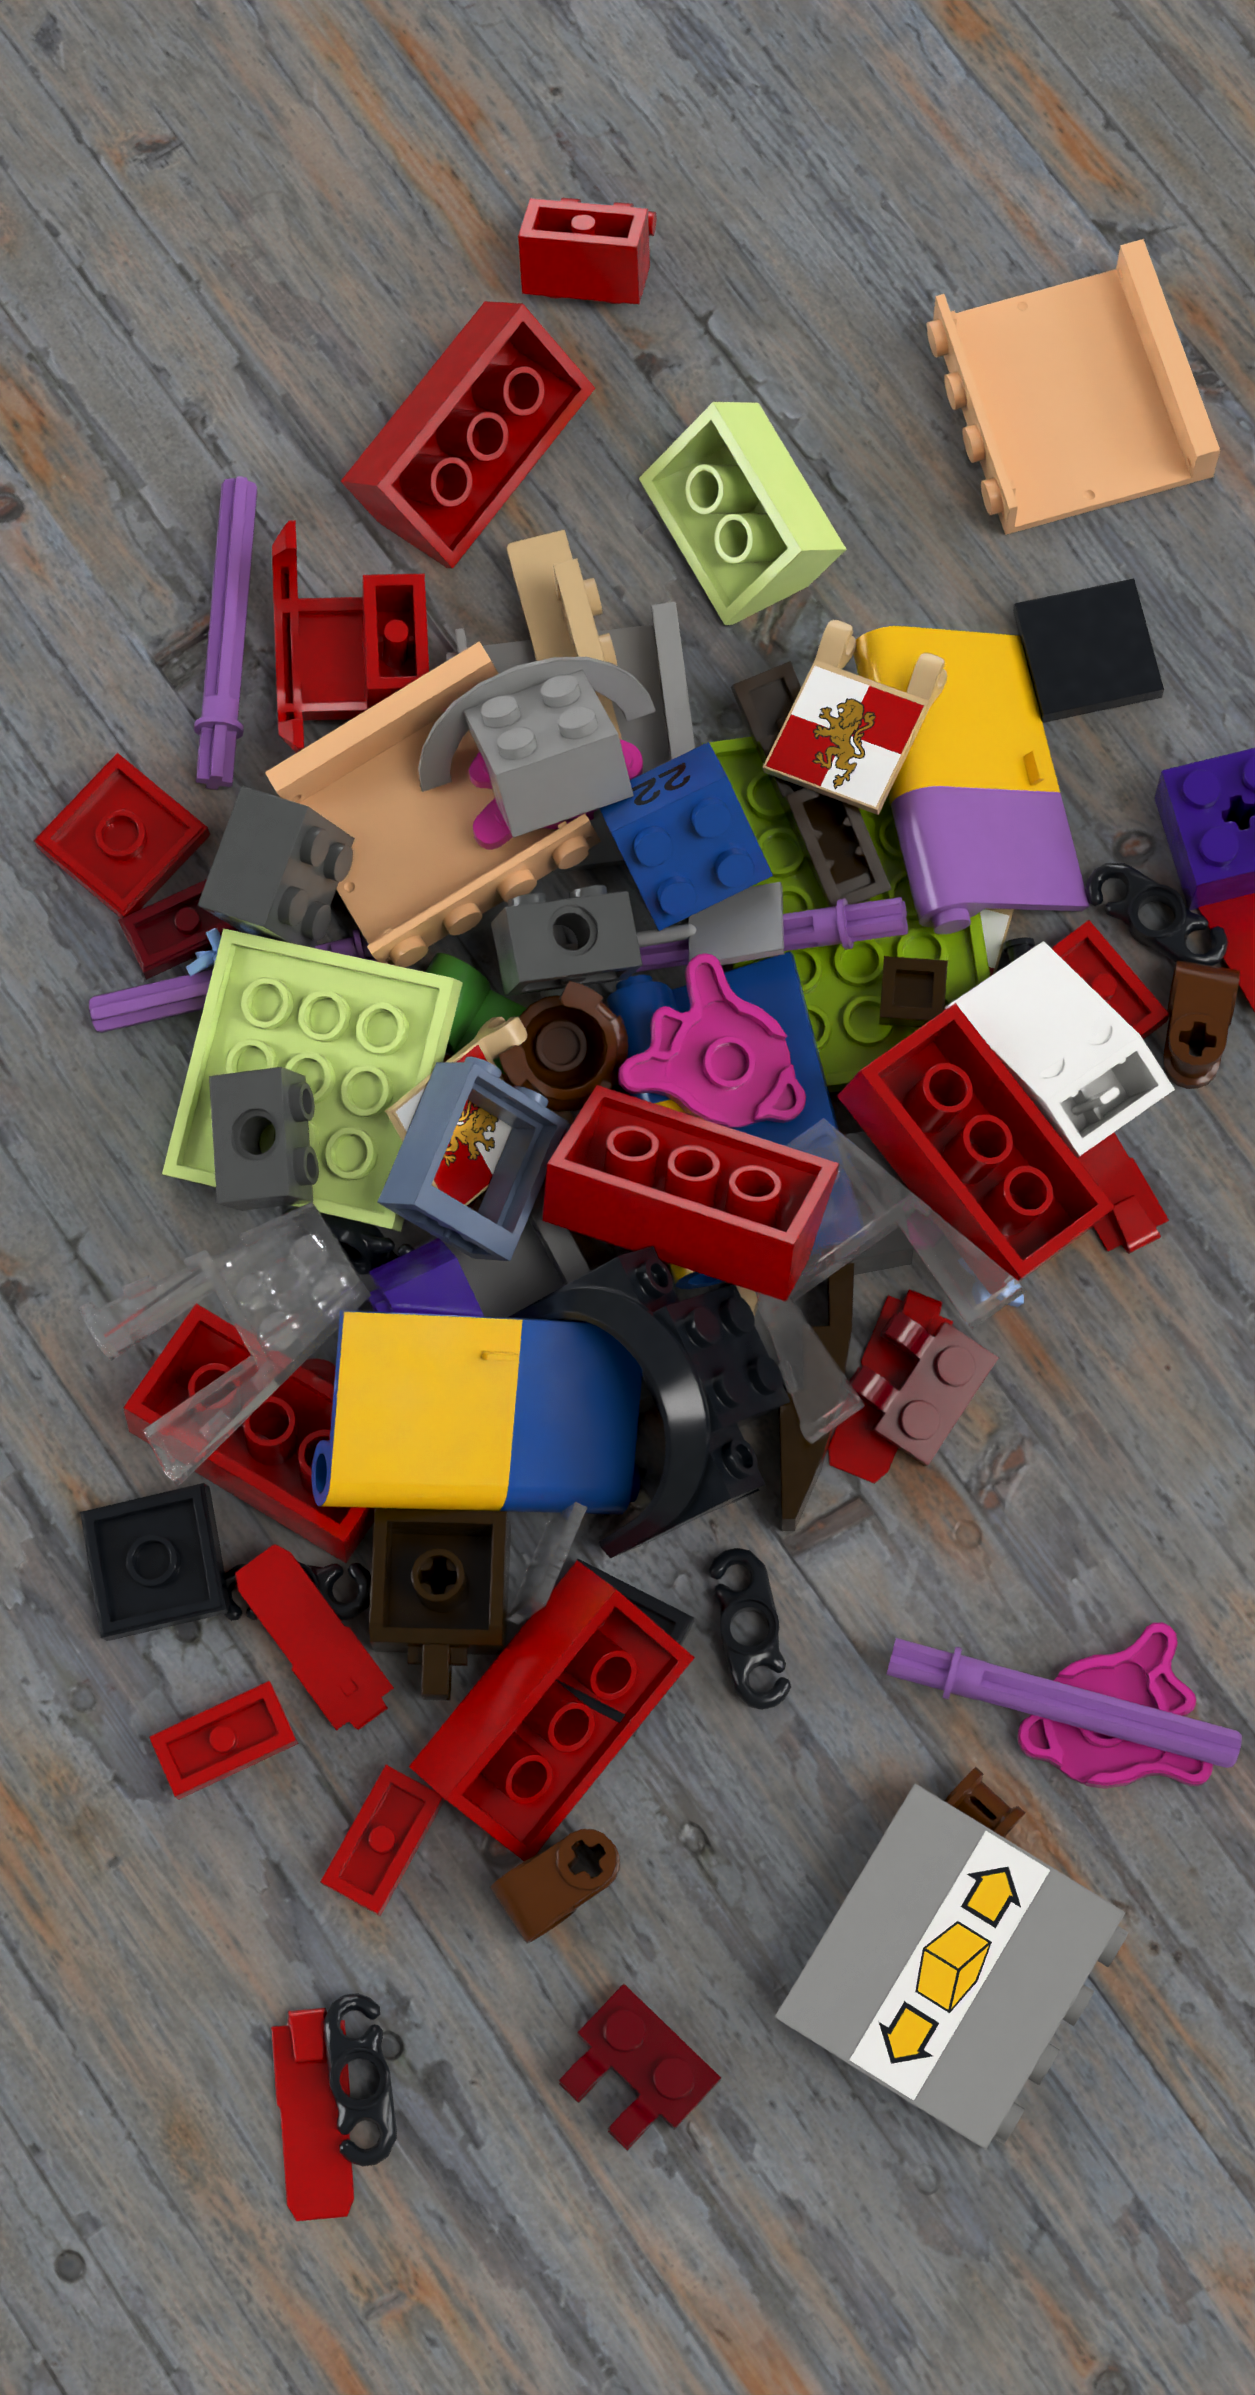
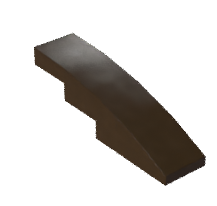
(825, 828)
(800, 1459)

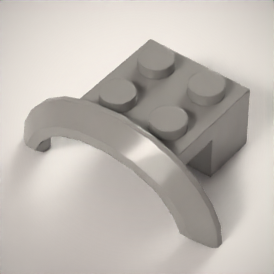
(542, 738)

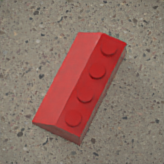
(469, 432)
(689, 1190)
(272, 1451)
(526, 1745)

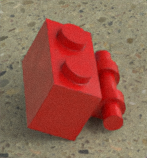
(585, 250)

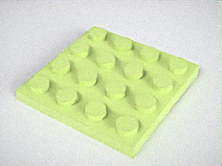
(345, 1024)

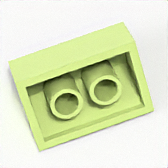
(741, 511)

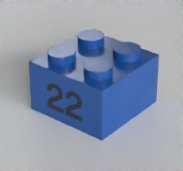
(686, 837)

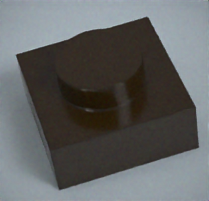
(912, 991)

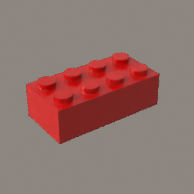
(975, 1145)

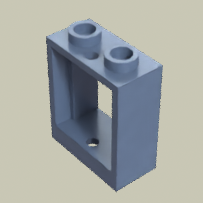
(518, 1175)

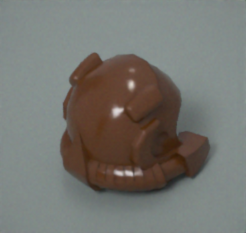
(568, 1048)

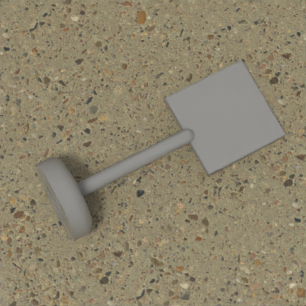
(732, 930)

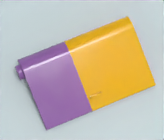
(979, 783)

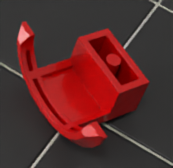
(342, 651)

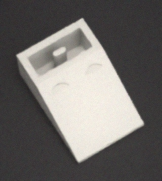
(1065, 1047)

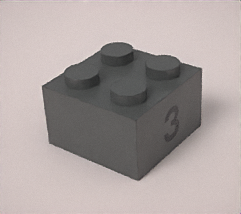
(277, 869)

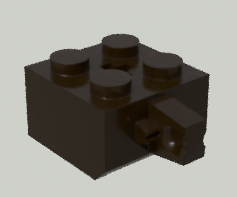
(448, 1626)

